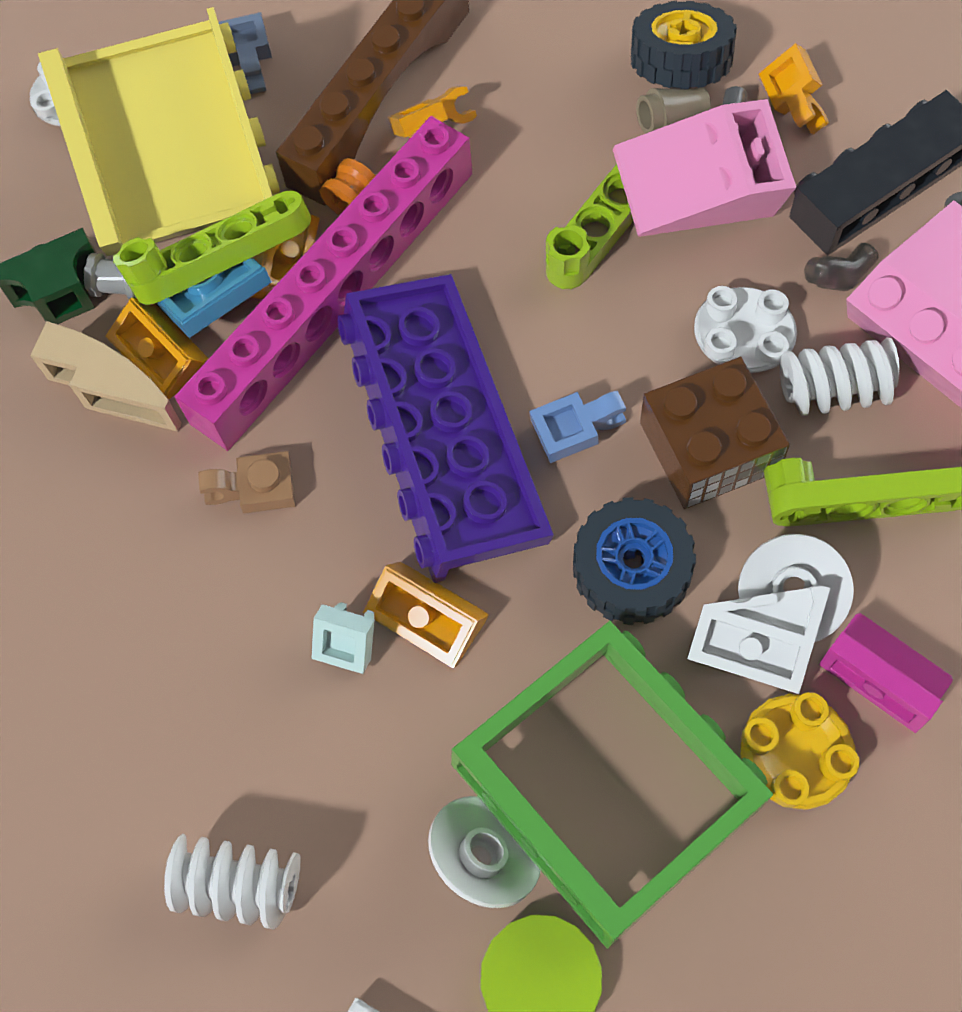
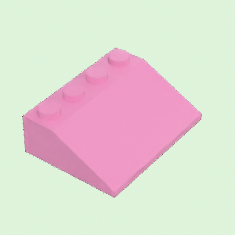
(919, 301)

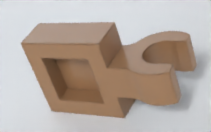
(260, 483)

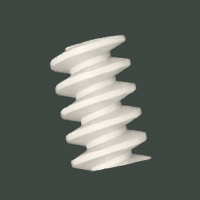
(840, 375)
(230, 885)

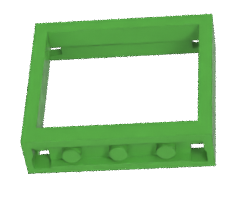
(541, 842)

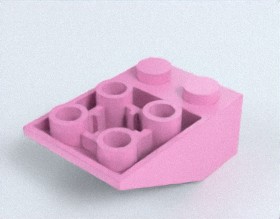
(706, 170)

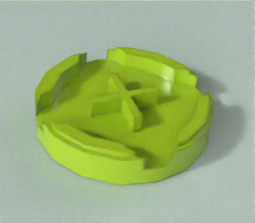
(541, 968)

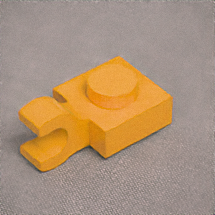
(790, 85)
(442, 108)

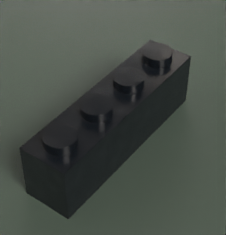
(880, 174)

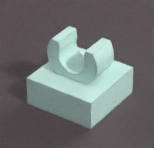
(343, 637)

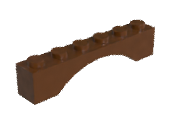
(346, 106)

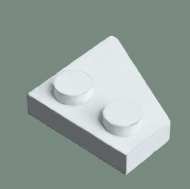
(762, 635)

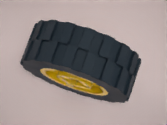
(683, 44)

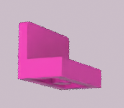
(887, 672)

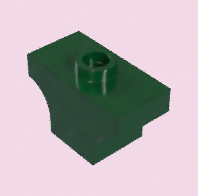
(50, 277)

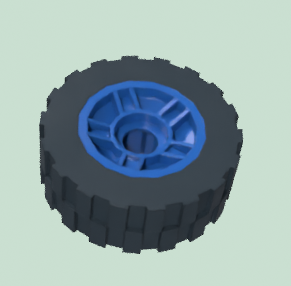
(624, 532)

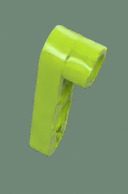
(569, 269)
(165, 272)
(801, 500)

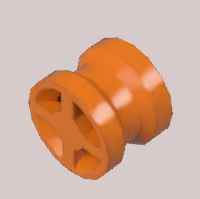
(347, 185)

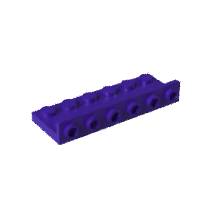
(441, 425)

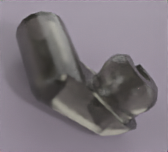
(839, 272)

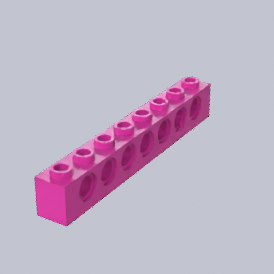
(306, 302)

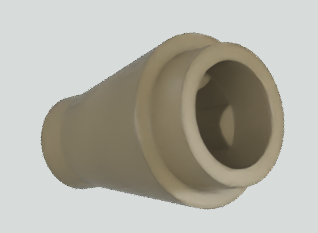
(667, 106)

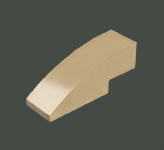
(101, 377)

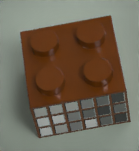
(712, 432)

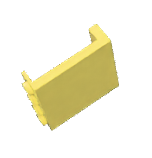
(160, 133)

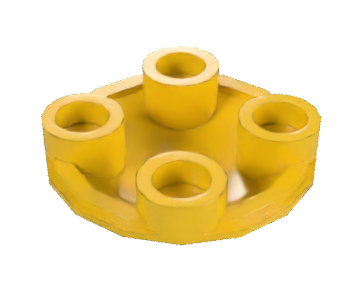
(800, 749)

